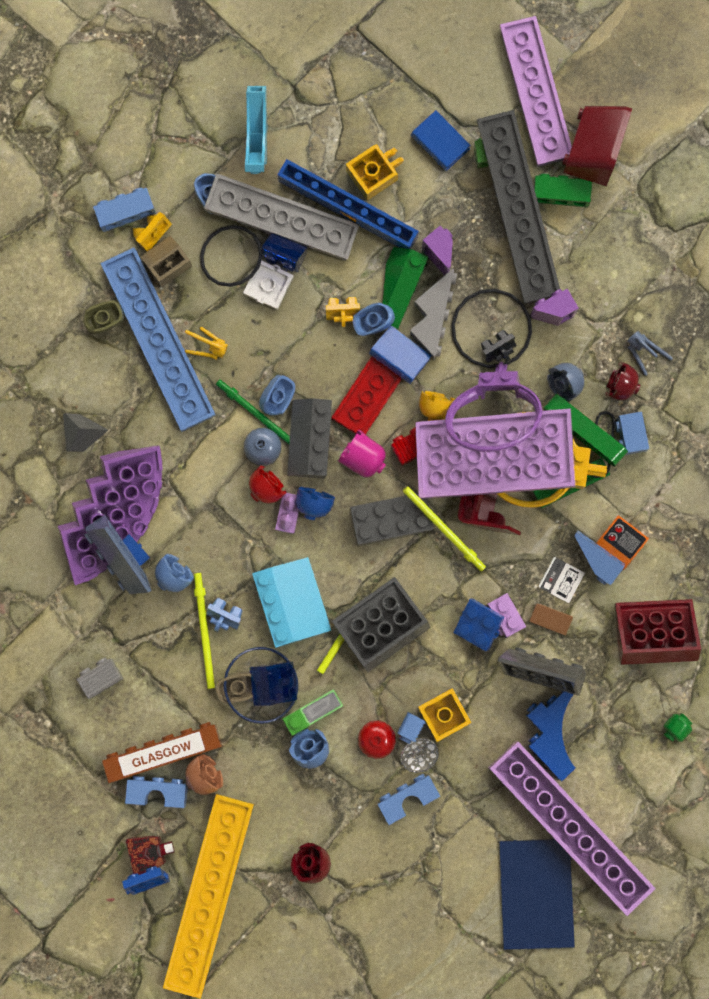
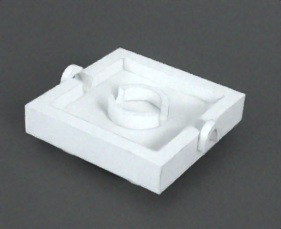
(269, 285)

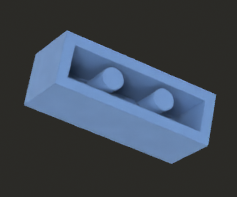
(124, 209)

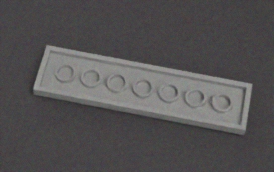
(281, 217)

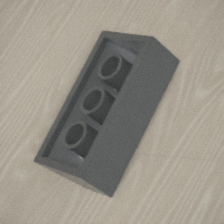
(309, 438)

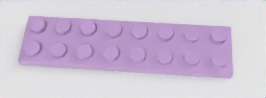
(536, 90)

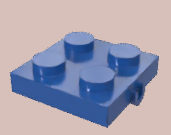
(479, 624)
(139, 883)

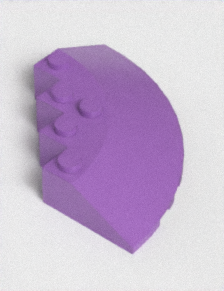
(124, 494)

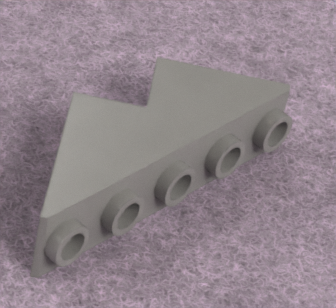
(433, 308)

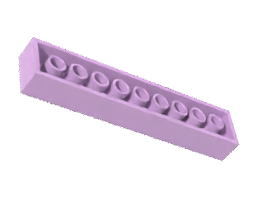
(571, 828)

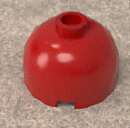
(265, 486)
(376, 739)

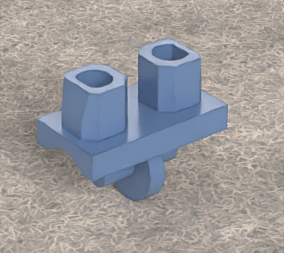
(222, 618)

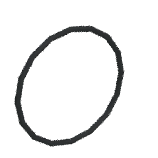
(489, 291)

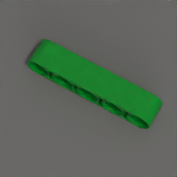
(590, 433)

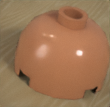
(203, 776)

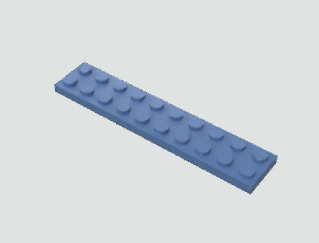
(158, 339)

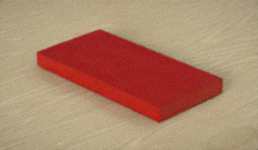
(366, 397)

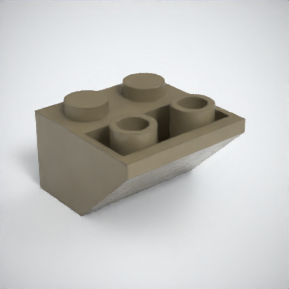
(166, 261)

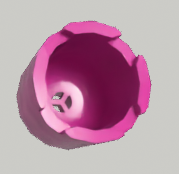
(363, 456)

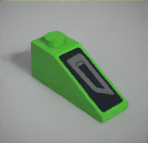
(312, 712)

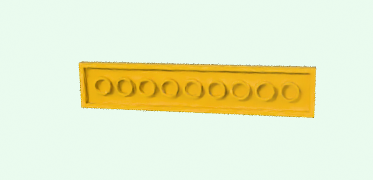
(208, 896)

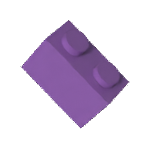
(439, 248)

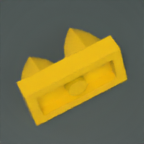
(150, 235)

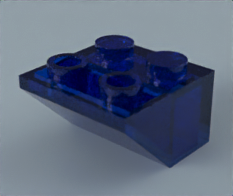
(284, 252)
(273, 683)

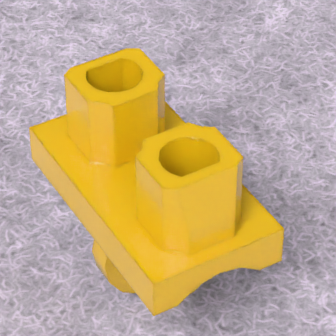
(342, 312)

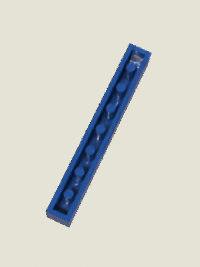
(347, 205)

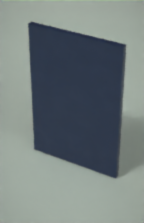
(536, 895)

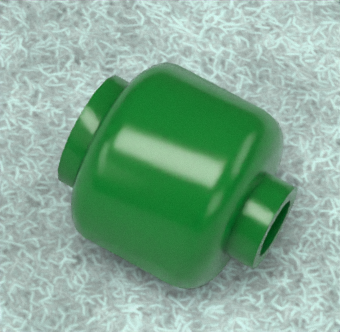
(677, 727)

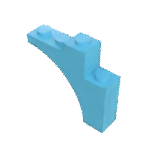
(256, 129)

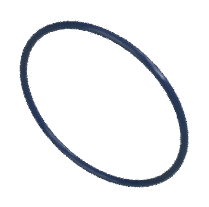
(225, 688)

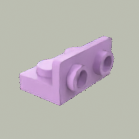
(512, 622)

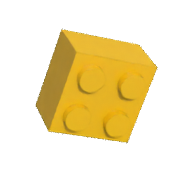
(444, 714)

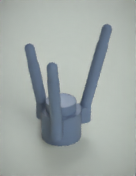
(640, 341)

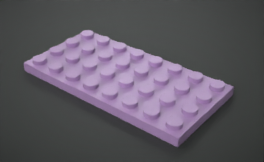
(535, 464)

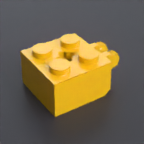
(377, 162)

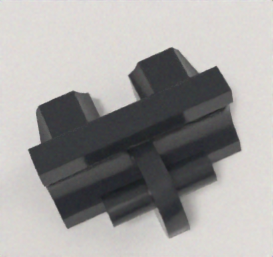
(500, 349)

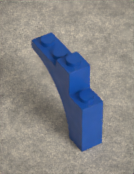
(549, 744)

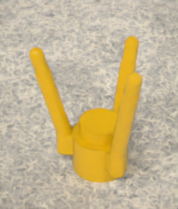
(217, 347)

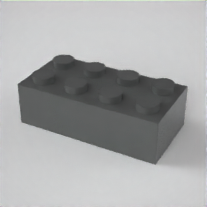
(389, 520)

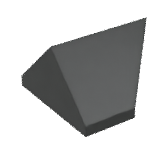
(80, 432)

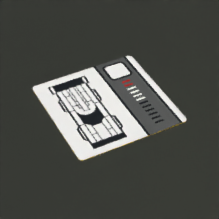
(561, 579)

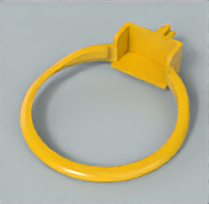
(582, 469)

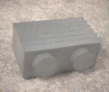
(99, 678)

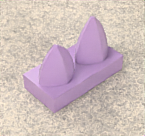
(287, 514)

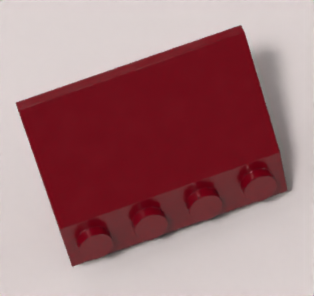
(657, 632)

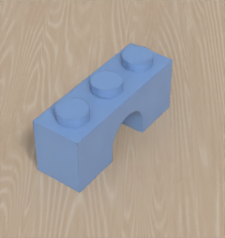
(139, 789)
(392, 804)

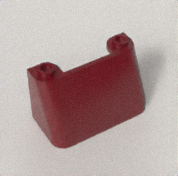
(597, 142)

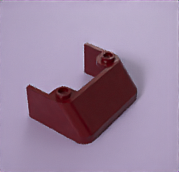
(479, 512)

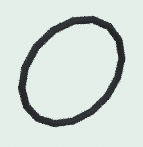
(217, 232)

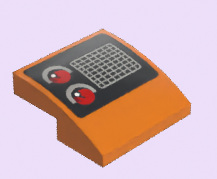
(622, 540)

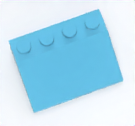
(291, 602)

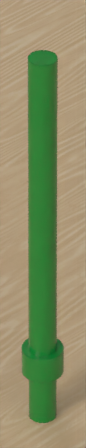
(233, 394)

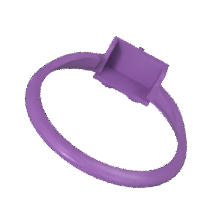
(493, 381)

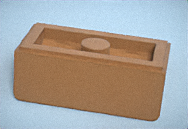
(551, 619)

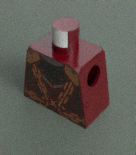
(147, 852)

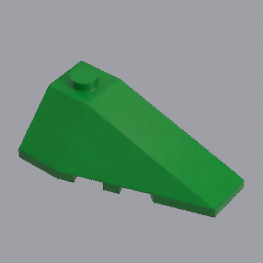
(402, 277)

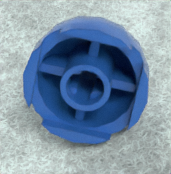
(313, 503)

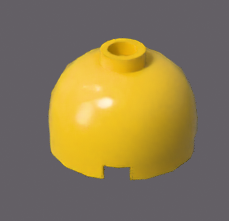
(434, 405)

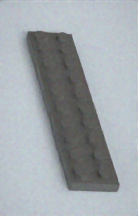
(518, 206)

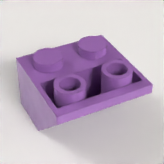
(555, 309)

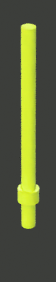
(468, 553)
(199, 593)

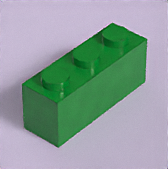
(562, 190)

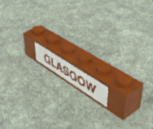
(162, 753)

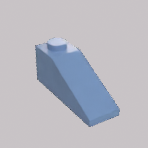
(601, 561)

